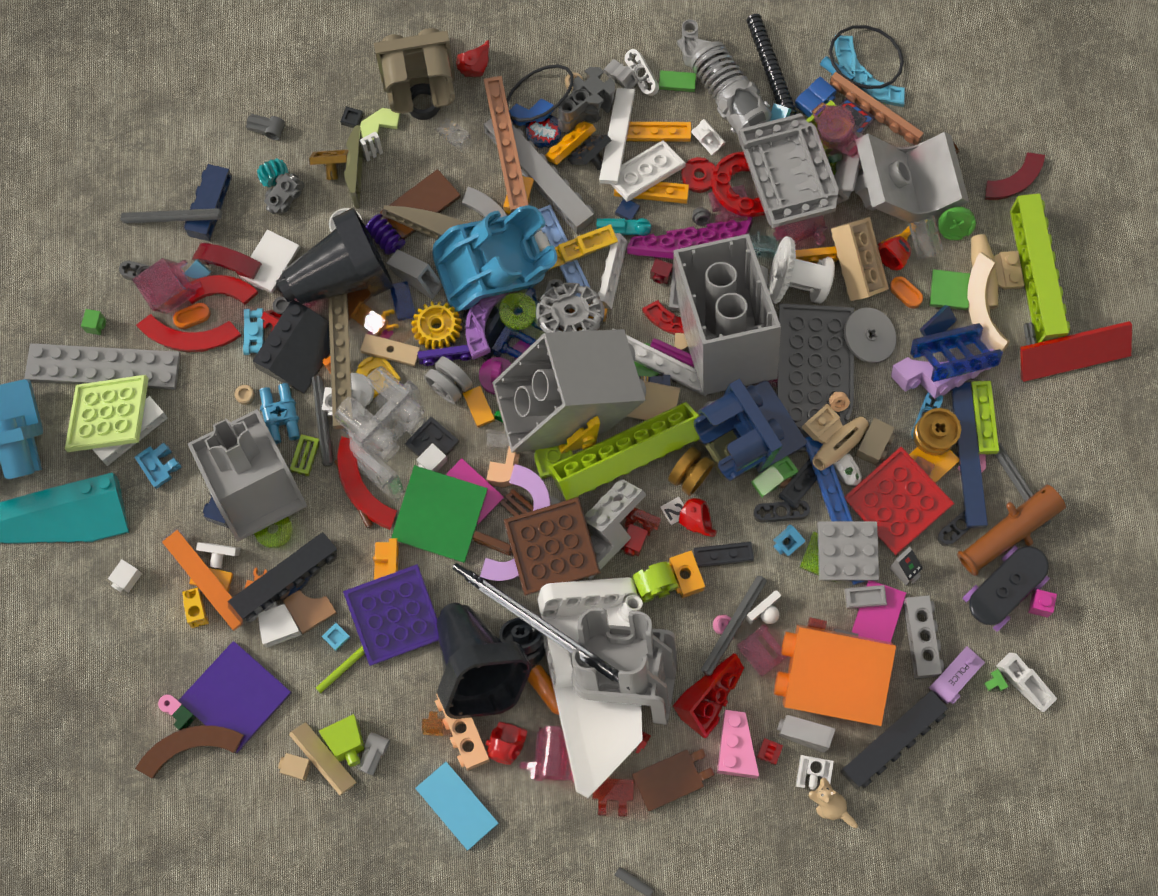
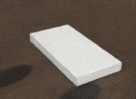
(647, 170)

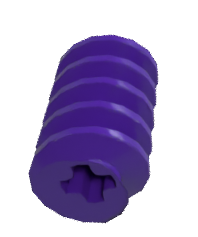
(384, 235)

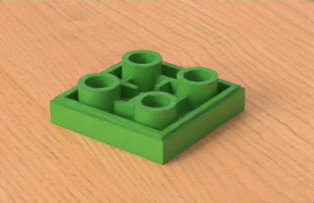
(949, 289)

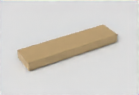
(322, 758)

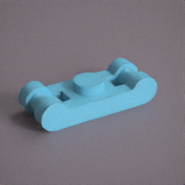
(253, 331)

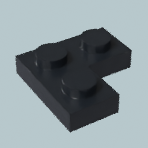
(431, 433)

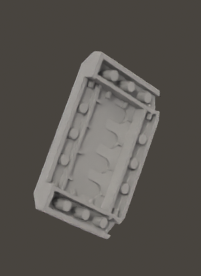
(789, 169)

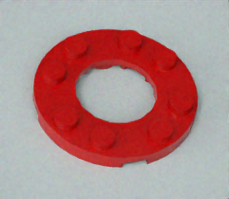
(724, 193)

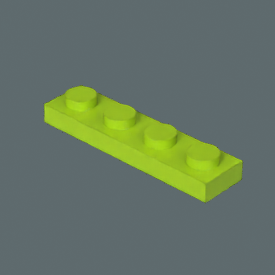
(985, 417)

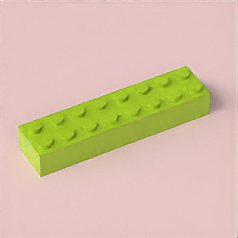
(1038, 268)
(625, 451)

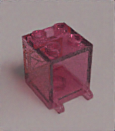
(165, 285)

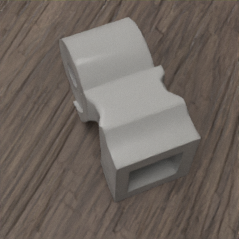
(621, 73)

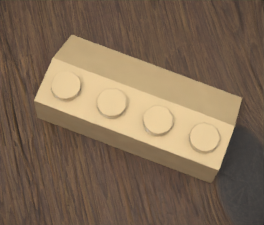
(859, 259)

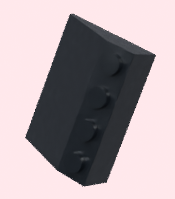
(295, 347)

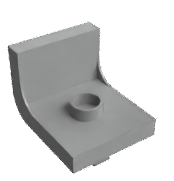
(910, 180)
(246, 475)

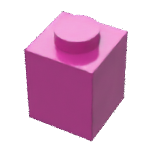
(1042, 603)

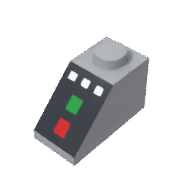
(907, 567)

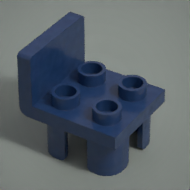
(758, 421)

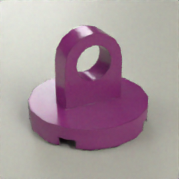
(490, 371)

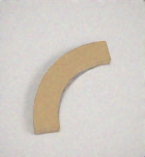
(978, 303)

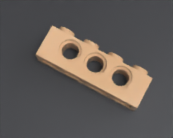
(467, 759)

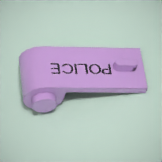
(956, 676)

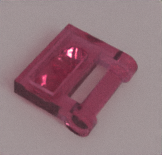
(757, 654)

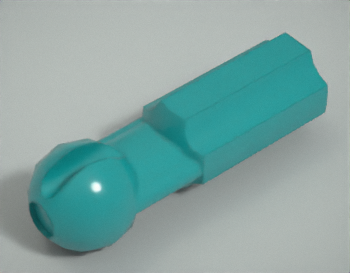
(626, 227)

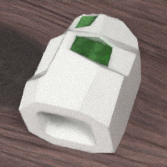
(848, 471)

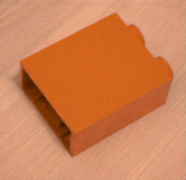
(836, 674)

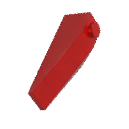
(704, 699)

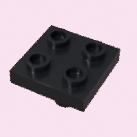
(590, 151)

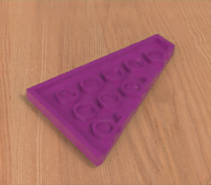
(676, 239)

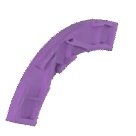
(476, 325)

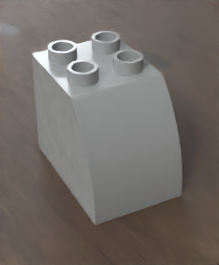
(727, 313)
(565, 384)

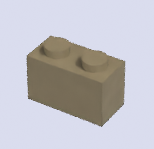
(875, 441)

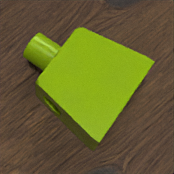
(344, 739)

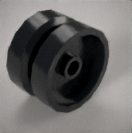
(523, 633)

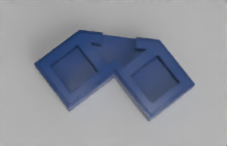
(539, 108)

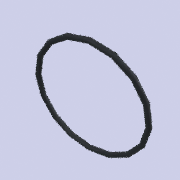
(873, 29)
(552, 108)

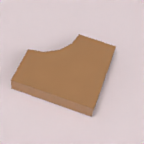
(308, 611)

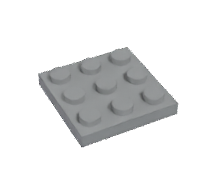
(848, 551)

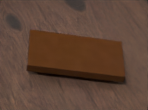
(430, 194)

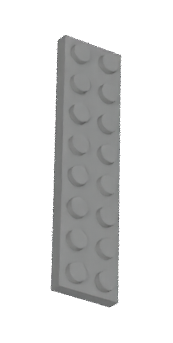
(97, 364)

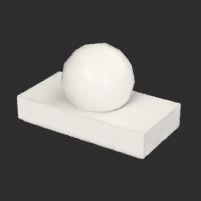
(766, 610)

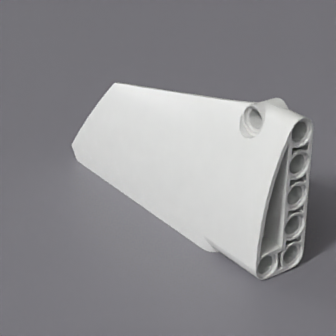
(595, 732)

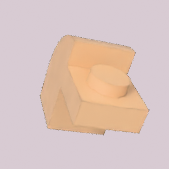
(499, 473)

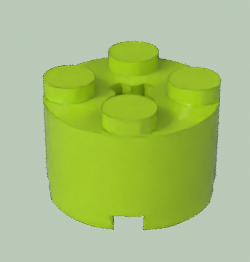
(655, 581)

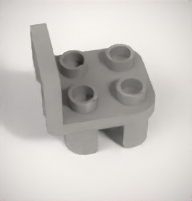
(639, 652)

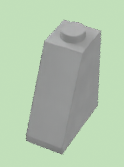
(415, 272)
(806, 733)

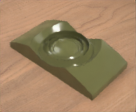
(354, 165)

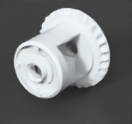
(800, 274)

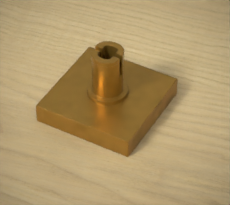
(330, 159)

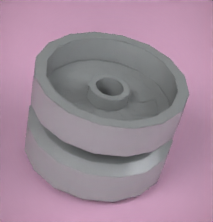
(448, 380)

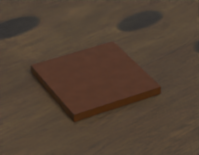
(552, 545)

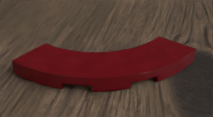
(1017, 182)

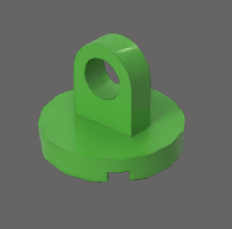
(956, 223)

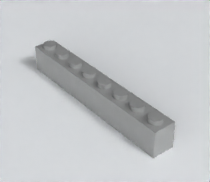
(548, 182)

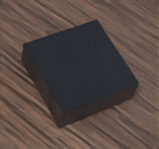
(351, 117)

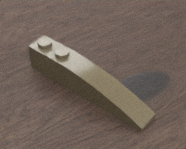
(421, 220)

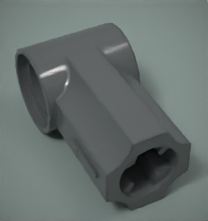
(270, 127)

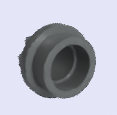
(701, 216)

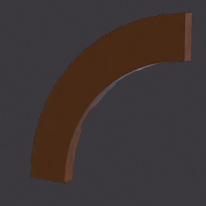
(184, 740)

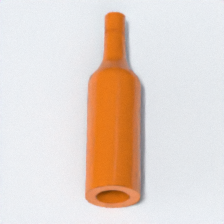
(543, 686)

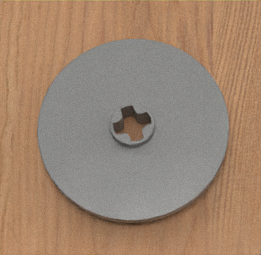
(857, 335)

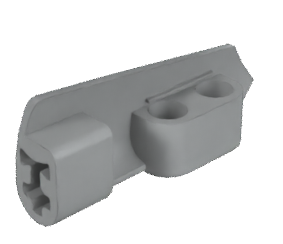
(847, 173)

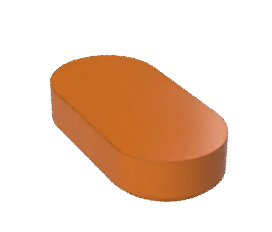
(906, 292)
(191, 316)

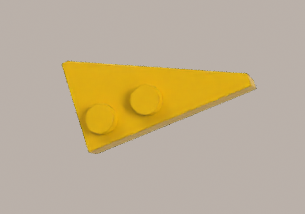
(582, 438)

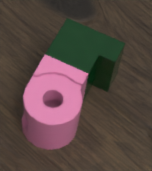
(174, 708)

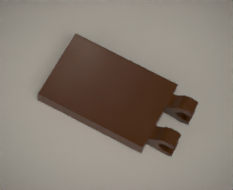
(671, 779)

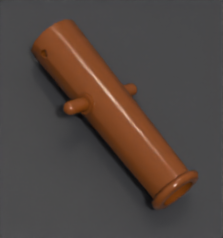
(1013, 528)

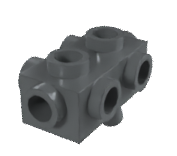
(285, 191)

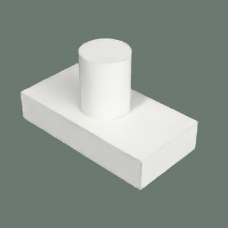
(217, 552)

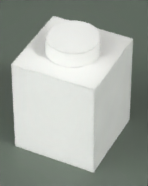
(432, 458)
(124, 576)

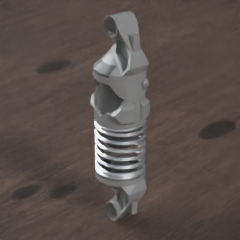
(733, 93)

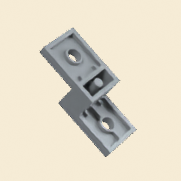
(605, 520)

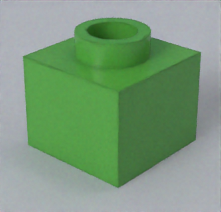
(93, 322)

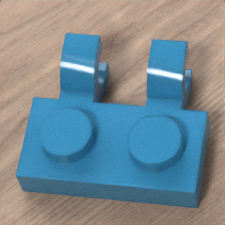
(154, 468)

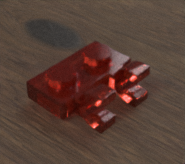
(648, 520)
(614, 790)

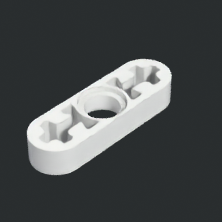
(648, 75)

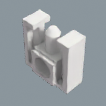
(804, 768)

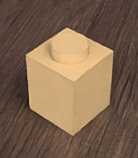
(294, 766)

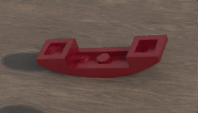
(228, 259)

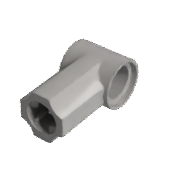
(374, 749)

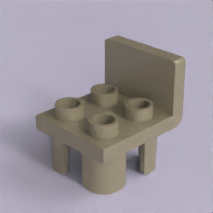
(415, 61)

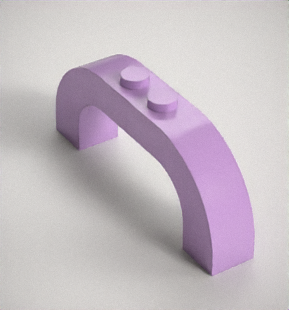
(535, 485)

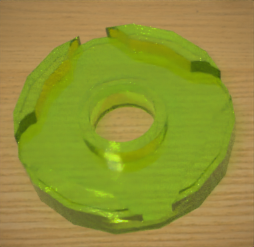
(517, 321)
(278, 538)

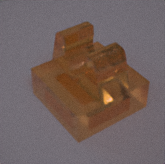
(433, 725)

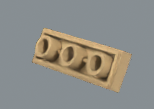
(379, 348)

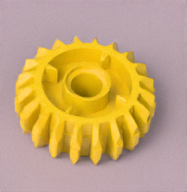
(435, 314)

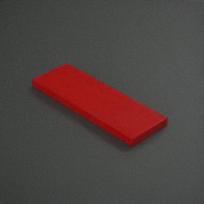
(1076, 351)

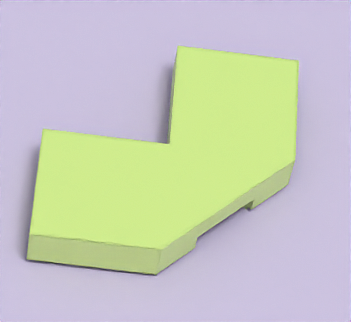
(381, 118)

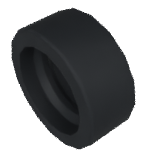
(424, 114)

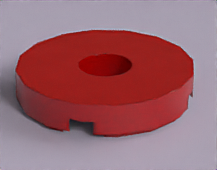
(695, 165)

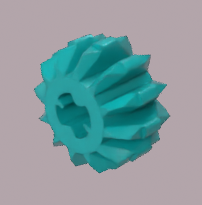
(270, 171)

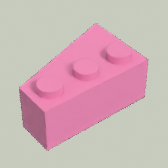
(736, 747)

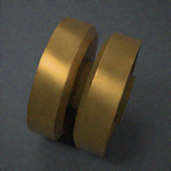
(937, 431)
(691, 470)

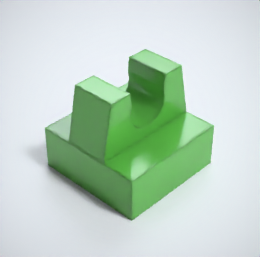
(997, 681)

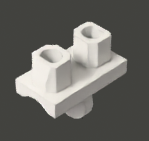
(708, 137)

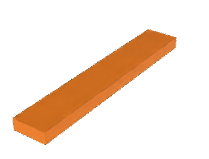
(201, 576)

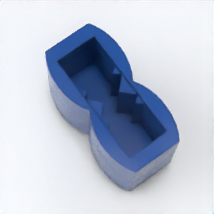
(818, 92)

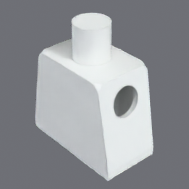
(277, 625)

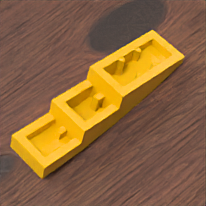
(584, 245)

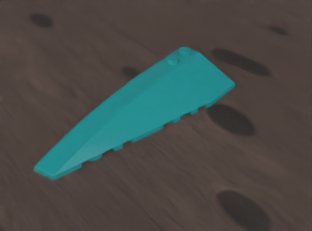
(66, 513)

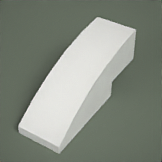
(1026, 681)

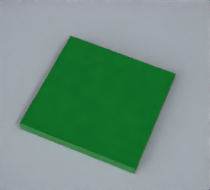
(439, 513)

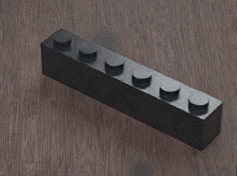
(282, 578)
(893, 740)

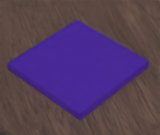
(393, 614)
(235, 694)

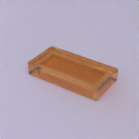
(369, 319)

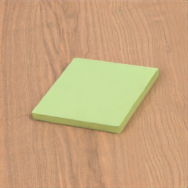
(107, 413)

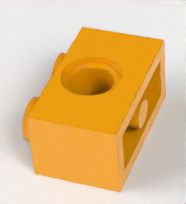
(687, 563)

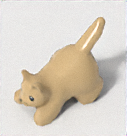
(831, 803)

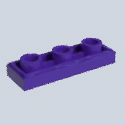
(430, 357)

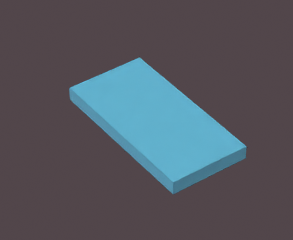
(457, 806)

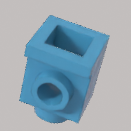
(795, 541)

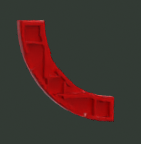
(188, 341)
(356, 489)

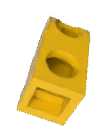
(194, 608)

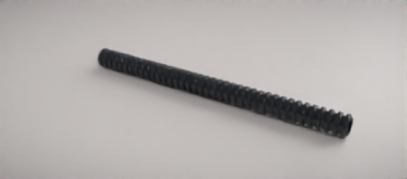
(769, 62)

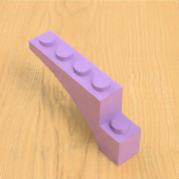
(911, 373)

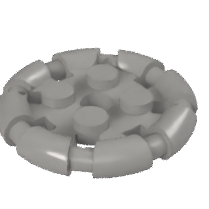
(568, 300)

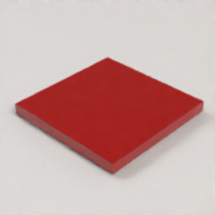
(899, 500)

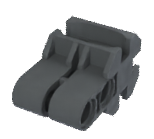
(586, 100)

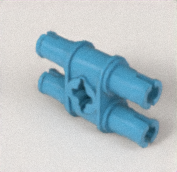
(288, 415)

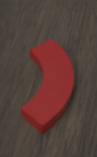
(223, 285)
(663, 318)

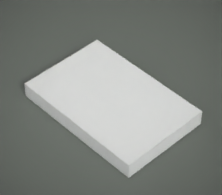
(275, 255)

